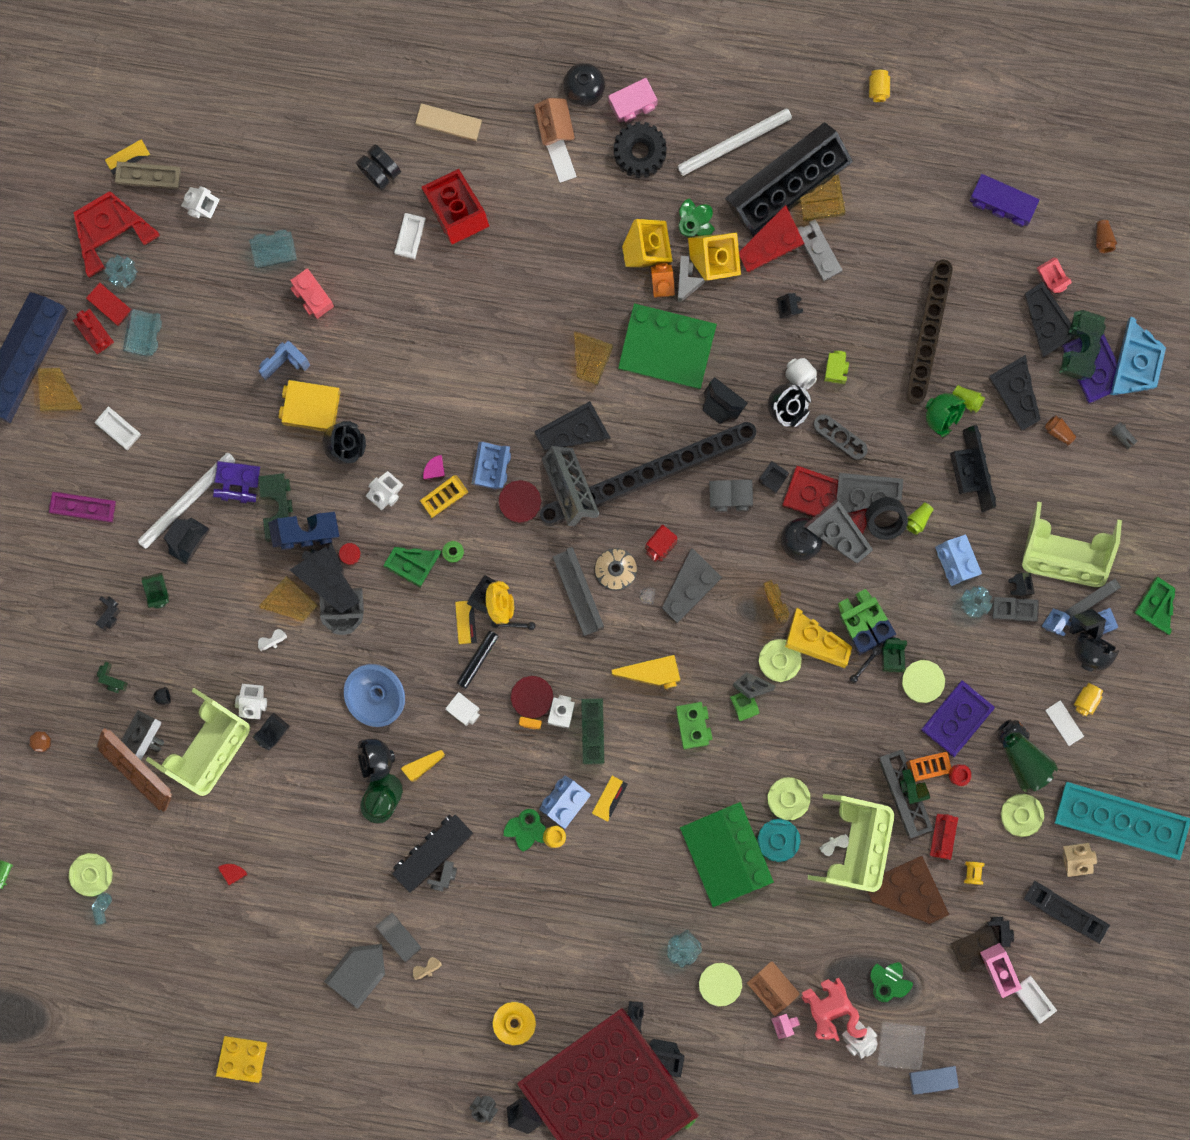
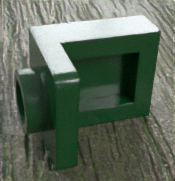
(155, 590)
(893, 655)
(112, 683)
(913, 791)

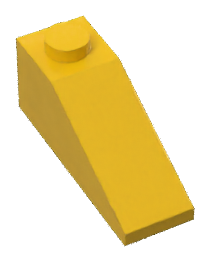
(654, 672)

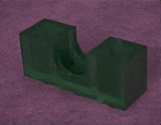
(1089, 329)
(275, 488)
(592, 731)

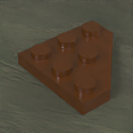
(911, 892)

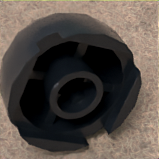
(584, 84)
(789, 404)
(344, 442)
(798, 541)
(1094, 652)
(375, 759)

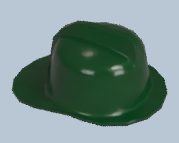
(381, 799)

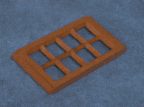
(134, 769)

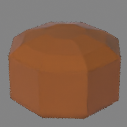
(40, 741)

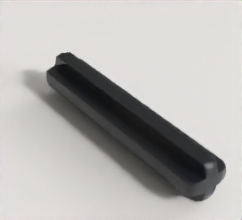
(477, 659)

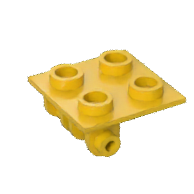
(241, 1059)

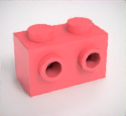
(311, 292)

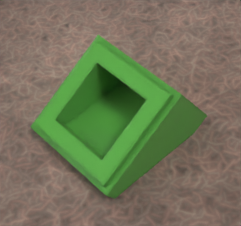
(744, 706)

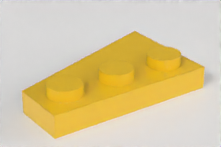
(813, 640)

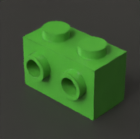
(693, 726)

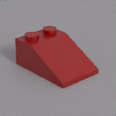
(455, 206)

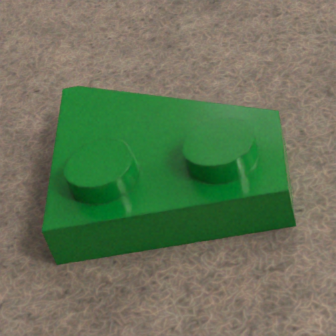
(412, 564)
(1157, 605)

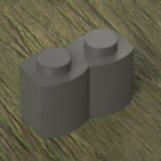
(731, 494)

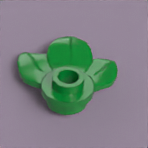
(697, 217)
(524, 832)
(891, 979)

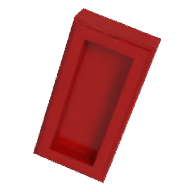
(109, 304)

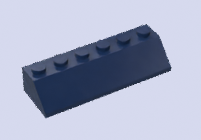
(26, 349)

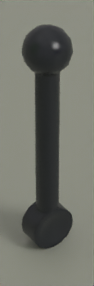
(531, 625)
(876, 651)

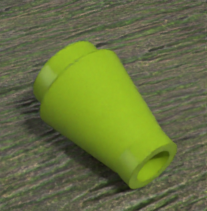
(972, 399)
(919, 518)

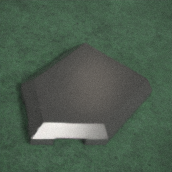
(358, 973)

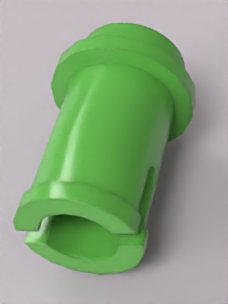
(4, 872)

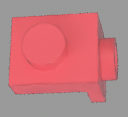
(1054, 276)

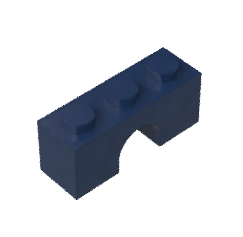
(287, 533)

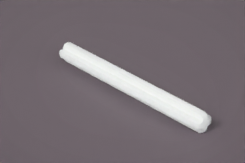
(734, 142)
(181, 505)

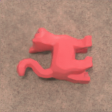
(830, 1008)

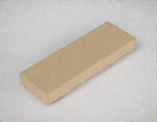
(448, 122)

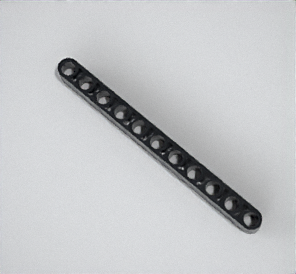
(659, 473)

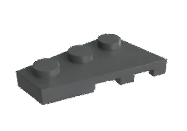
(859, 491)
(840, 532)

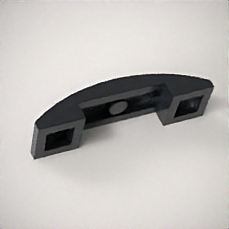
(1066, 912)

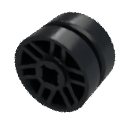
(378, 167)

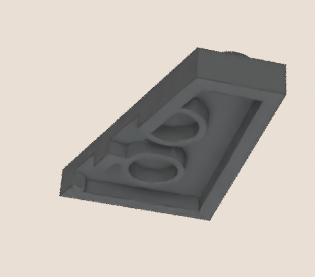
(691, 585)

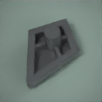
(752, 686)

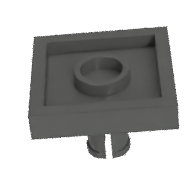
(142, 734)

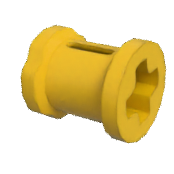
(970, 873)

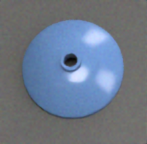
(366, 702)

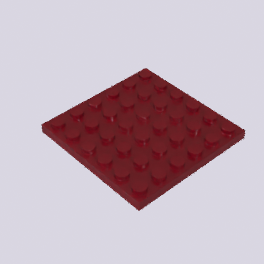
(608, 1088)

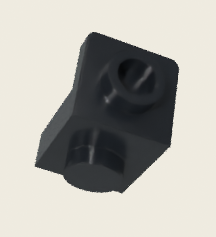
(108, 618)
(271, 732)
(1006, 934)

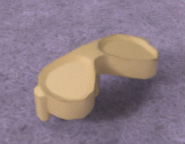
(432, 965)

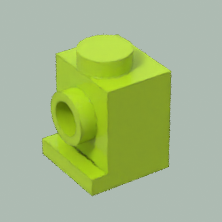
(836, 368)

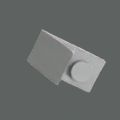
(687, 284)

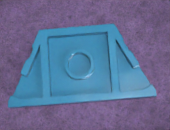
(1138, 361)

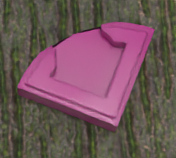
(434, 468)

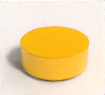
(554, 836)

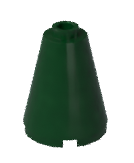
(1029, 763)

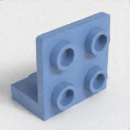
(282, 353)

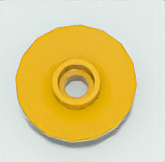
(502, 1025)

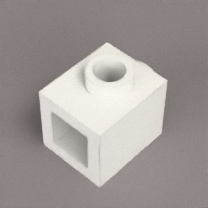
(561, 712)

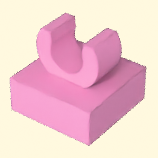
(784, 1025)

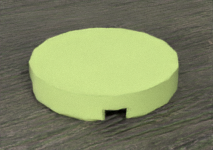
(778, 661)
(923, 681)
(788, 798)
(1022, 815)
(90, 874)
(720, 984)

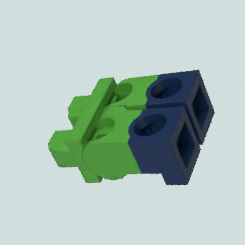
(860, 617)

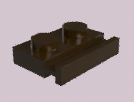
(969, 948)

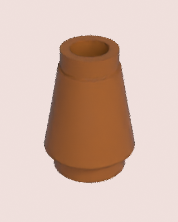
(1104, 237)
(1059, 429)

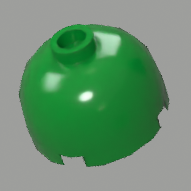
(943, 412)

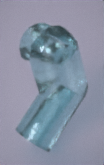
(99, 907)

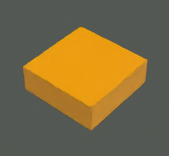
(530, 723)

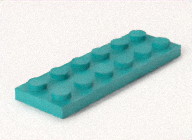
(1122, 821)

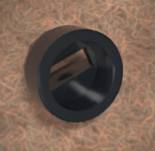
(162, 696)

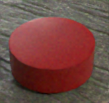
(349, 554)
(960, 775)

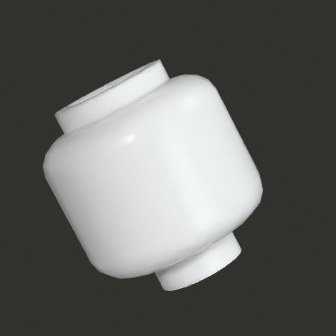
(801, 373)

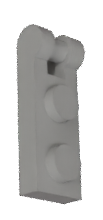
(820, 251)

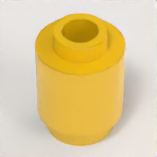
(879, 85)
(1088, 700)

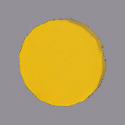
(499, 602)

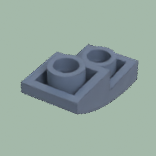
(933, 1080)

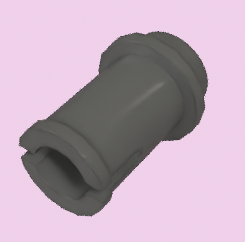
(1122, 434)

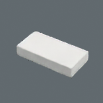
(410, 236)
(117, 428)
(1035, 1000)

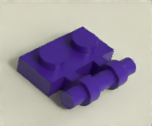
(236, 474)

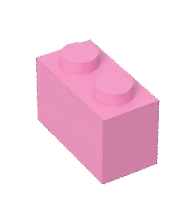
(633, 101)
(1000, 970)

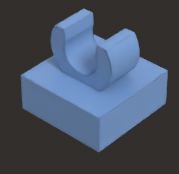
(1110, 620)
(1056, 621)

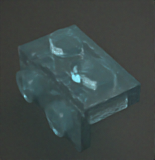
(273, 248)
(142, 333)

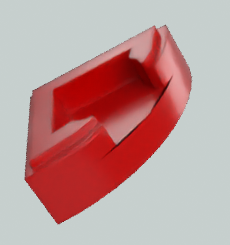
(232, 873)

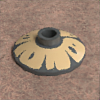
(620, 579)

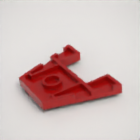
(103, 221)

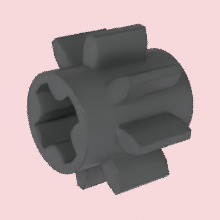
(483, 1109)

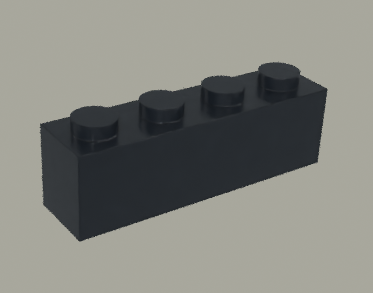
(432, 853)

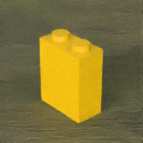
(309, 405)

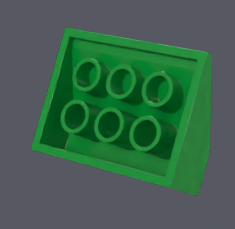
(667, 346)
(726, 854)

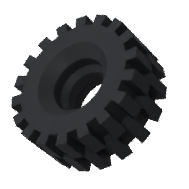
(640, 134)

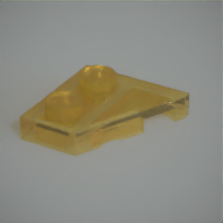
(824, 201)
(591, 357)
(55, 392)
(289, 601)
(780, 610)

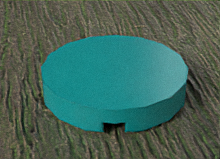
(778, 840)

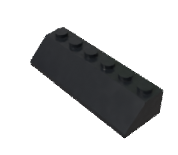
(789, 178)

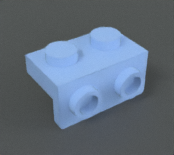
(958, 560)

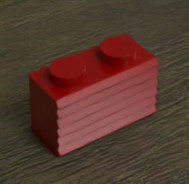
(660, 544)

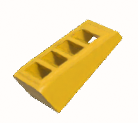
(447, 484)
(419, 767)

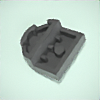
(344, 622)

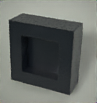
(788, 305)
(1024, 584)

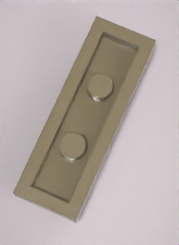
(147, 175)

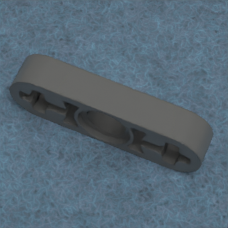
(840, 428)
(1093, 598)

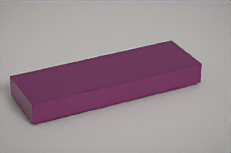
(82, 507)

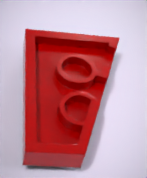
(772, 241)

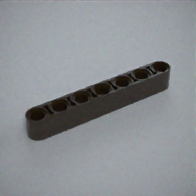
(933, 322)

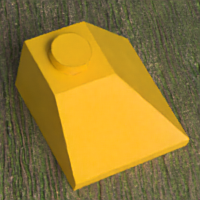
(647, 244)
(715, 255)

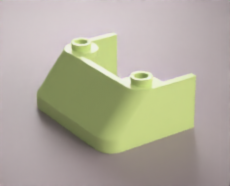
(1067, 557)
(210, 749)
(866, 847)

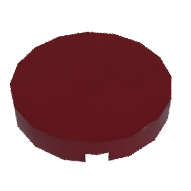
(520, 501)
(532, 697)

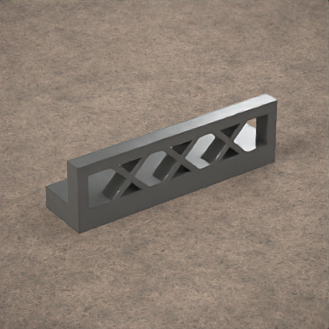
(564, 484)
(578, 592)
(899, 799)

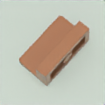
(554, 120)
(773, 988)

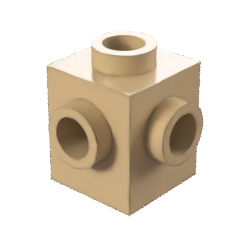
(1079, 859)

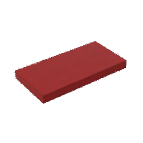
(813, 492)

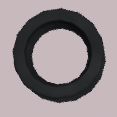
(880, 506)

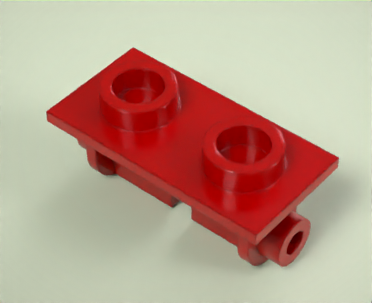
(92, 331)
(944, 836)

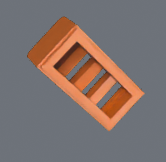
(911, 764)

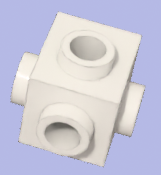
(200, 202)
(381, 494)
(251, 701)
(861, 1046)

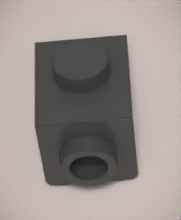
(448, 874)

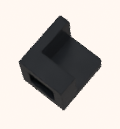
(773, 477)
(1088, 621)
(523, 1116)

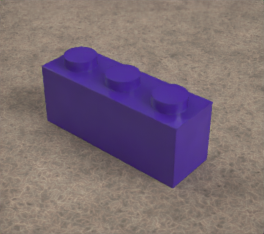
(1004, 201)

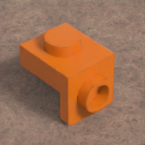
(662, 280)

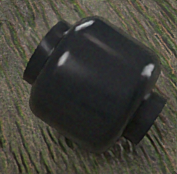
(1011, 726)

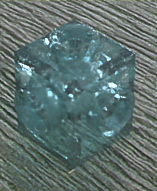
(124, 277)
(973, 609)
(683, 948)

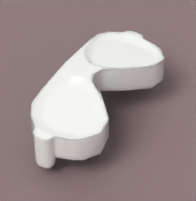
(265, 643)
(841, 841)

